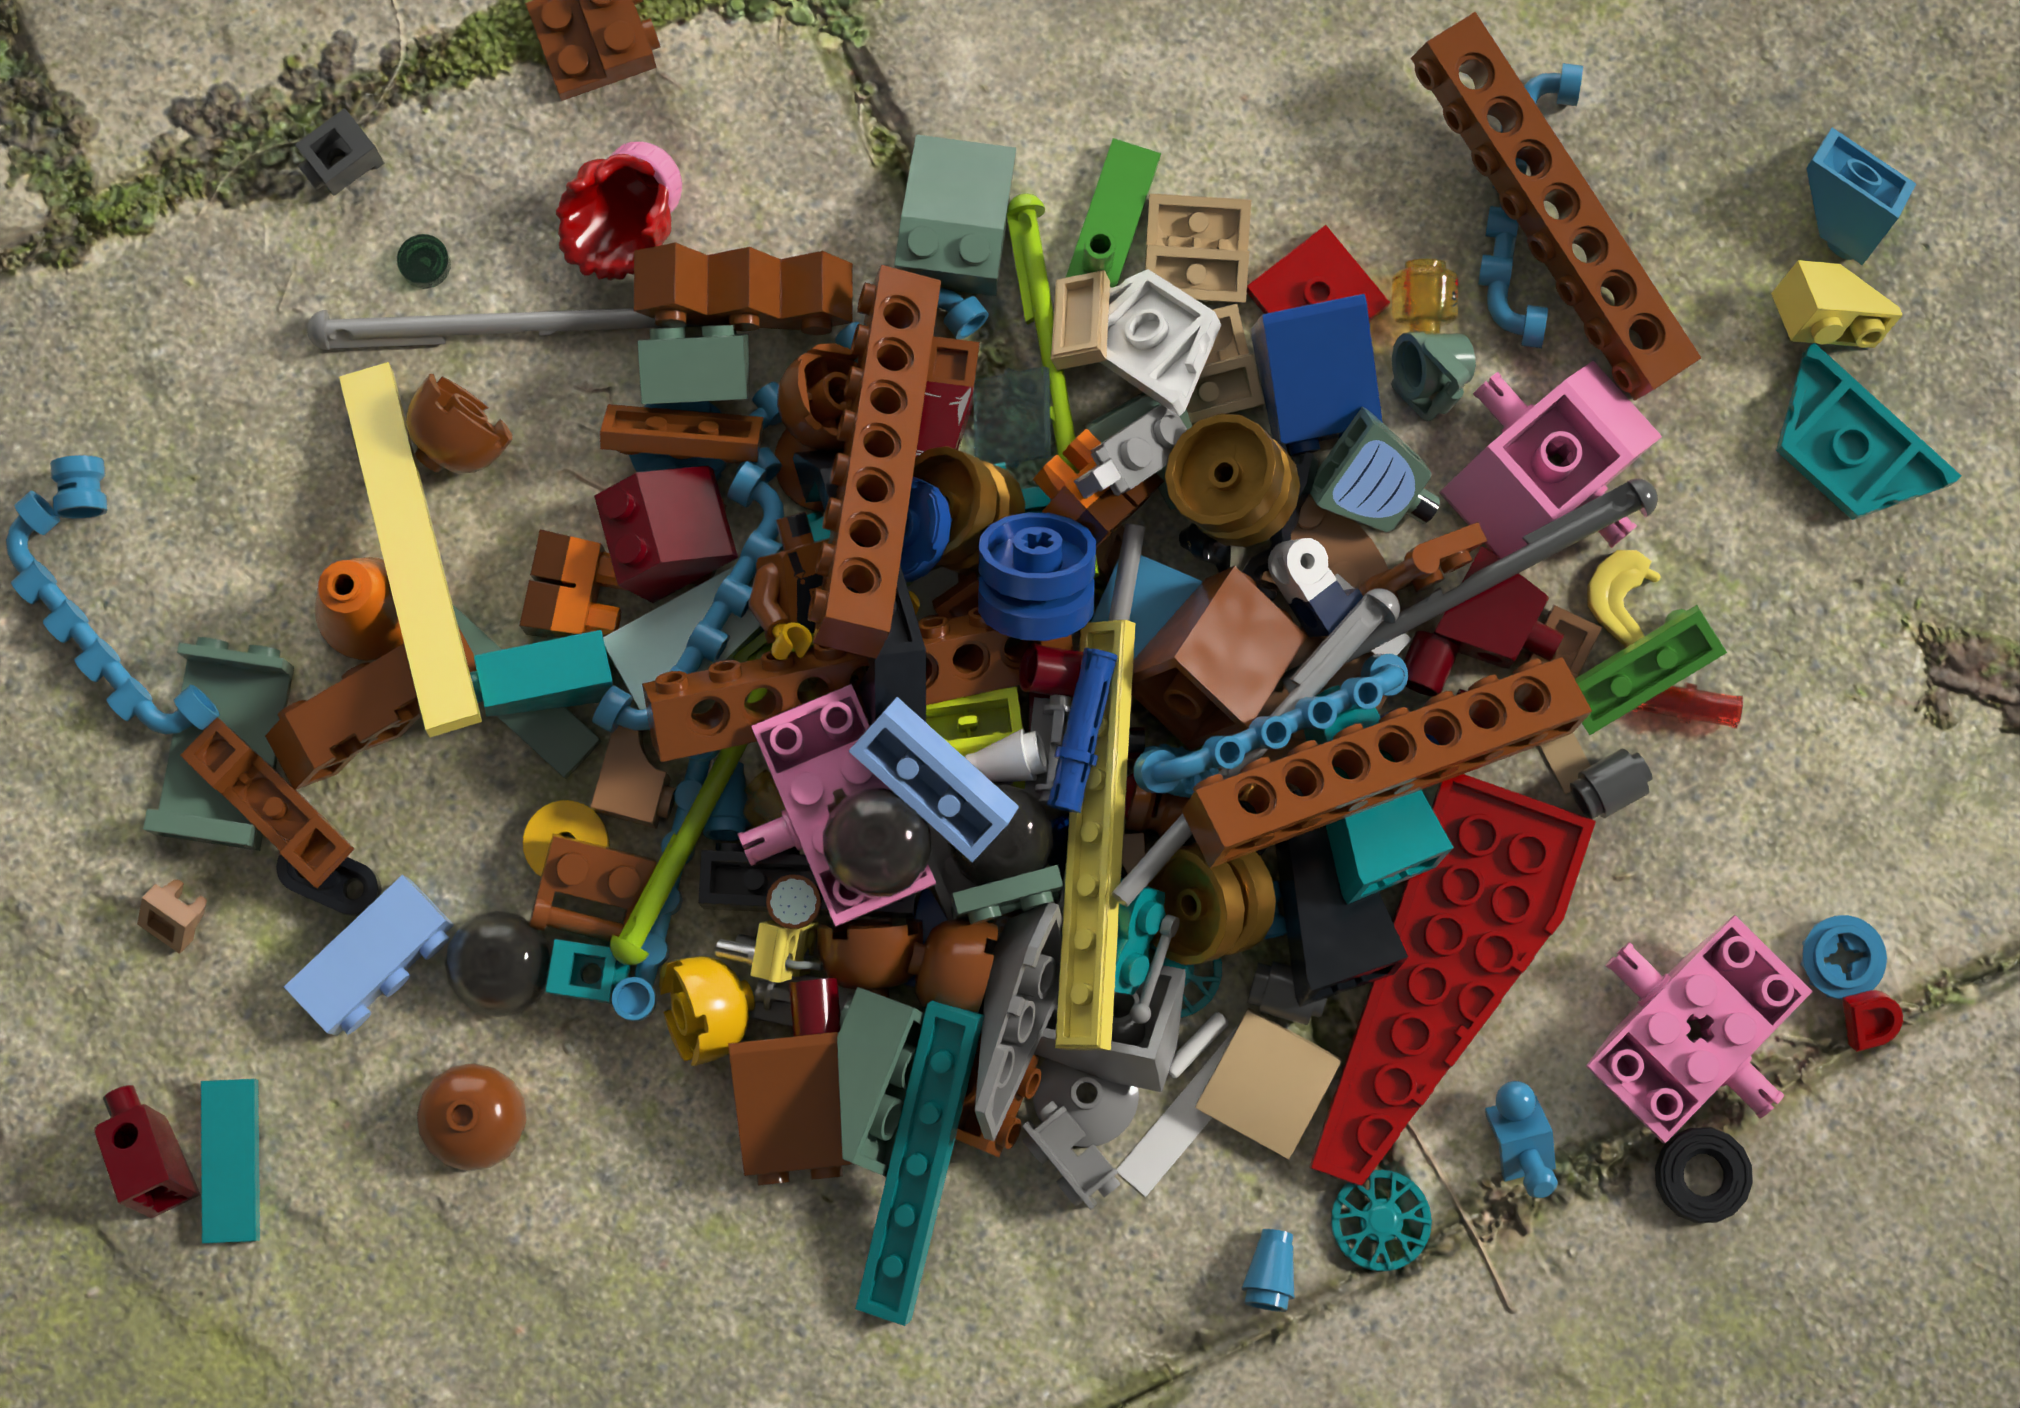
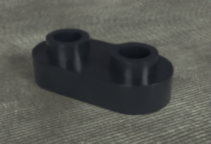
(334, 889)

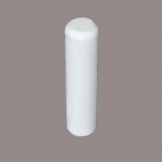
(1197, 1044)

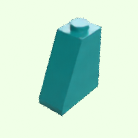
(543, 675)

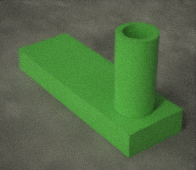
(1115, 211)
(1649, 667)

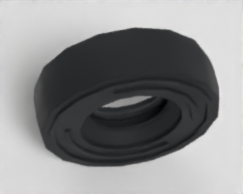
(1736, 1175)

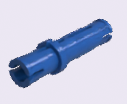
(1084, 721)

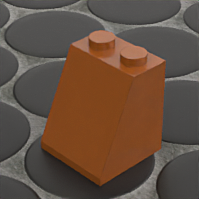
(1216, 659)
(788, 1106)

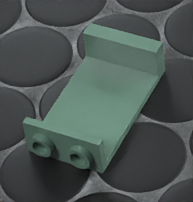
(249, 695)

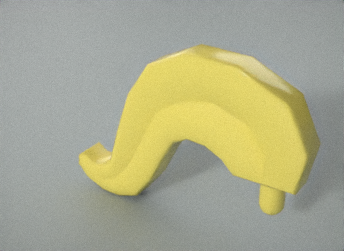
(1609, 586)

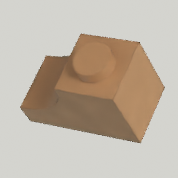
(629, 784)

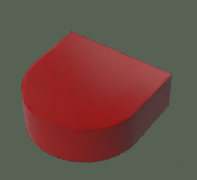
(1871, 1019)

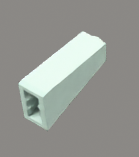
(660, 637)

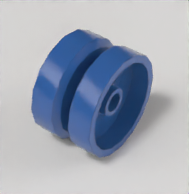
(1036, 576)

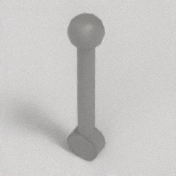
(1141, 1012)

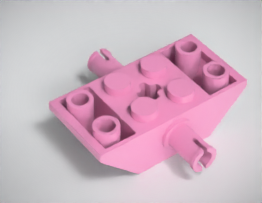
(1513, 483)
(811, 770)
(1736, 996)

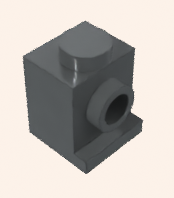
(334, 138)

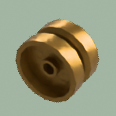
(1232, 480)
(976, 498)
(1217, 907)

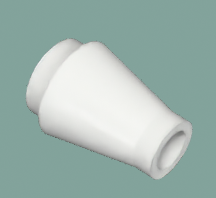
(1012, 758)

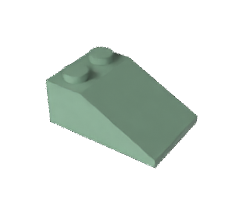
(956, 213)
(874, 1072)

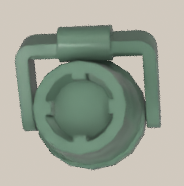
(1432, 365)

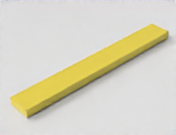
(410, 551)
(1096, 861)

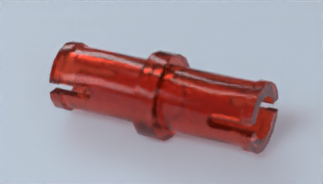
(1690, 704)

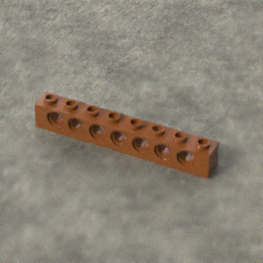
(1555, 179)
(888, 379)
(728, 723)
(1229, 832)

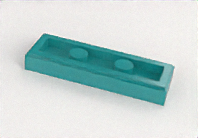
(230, 1161)

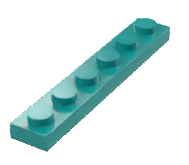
(919, 1162)

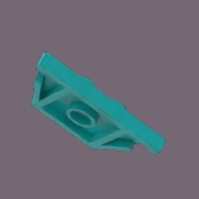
(1854, 443)

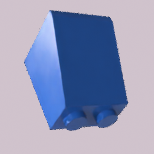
(1316, 370)

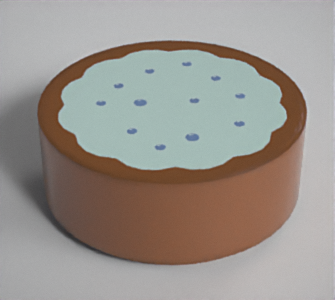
(793, 901)

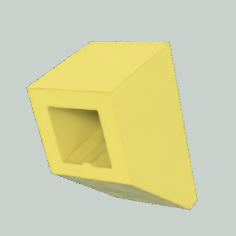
(1832, 306)

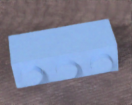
(934, 779)
(370, 957)

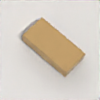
(1080, 320)

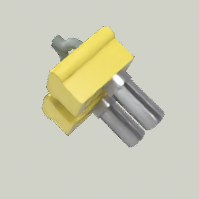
(775, 952)

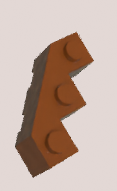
(743, 289)
(359, 712)

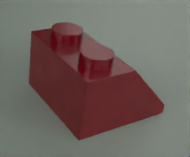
(665, 529)

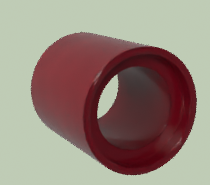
(1429, 663)
(1049, 670)
(815, 1006)

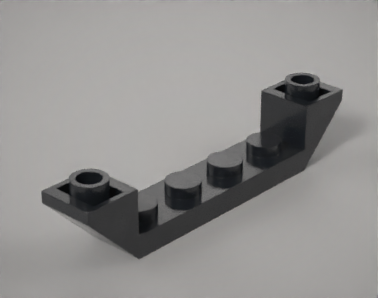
(902, 660)

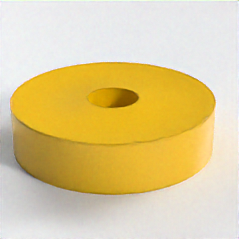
(561, 819)

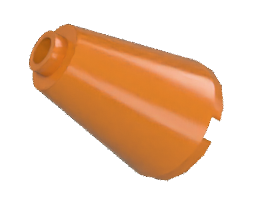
(357, 609)

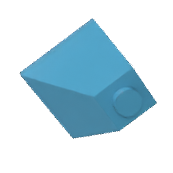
(1854, 196)

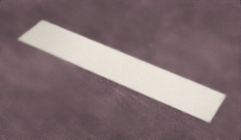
(1170, 1133)

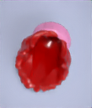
(618, 209)

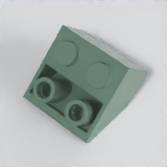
(694, 367)

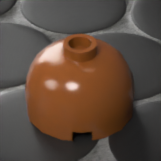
(813, 395)
(453, 429)
(869, 953)
(953, 964)
(471, 1117)

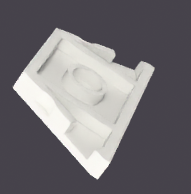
(1159, 338)

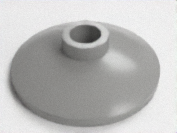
(1099, 1120)

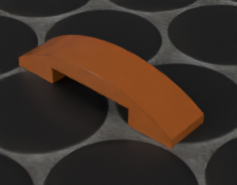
(268, 802)

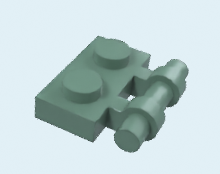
(1007, 895)

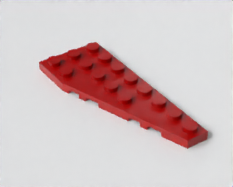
(1467, 942)

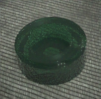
(423, 261)

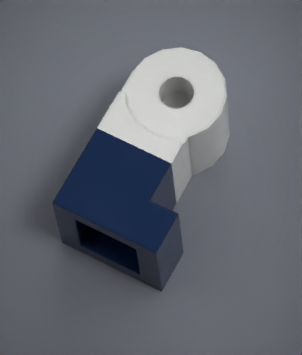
(1310, 586)

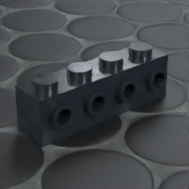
(735, 885)

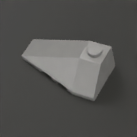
(1016, 1008)
(1138, 1052)

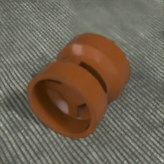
(1141, 809)

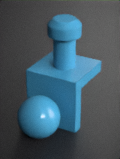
(1523, 1138)

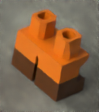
(1101, 511)
(567, 588)

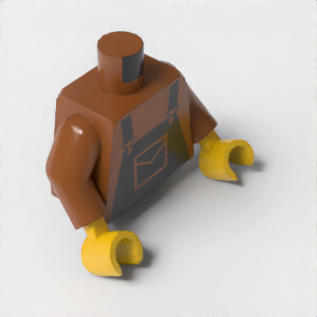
(785, 588)

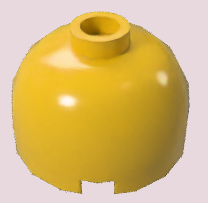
(706, 1006)

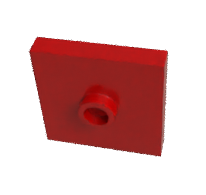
(1315, 274)

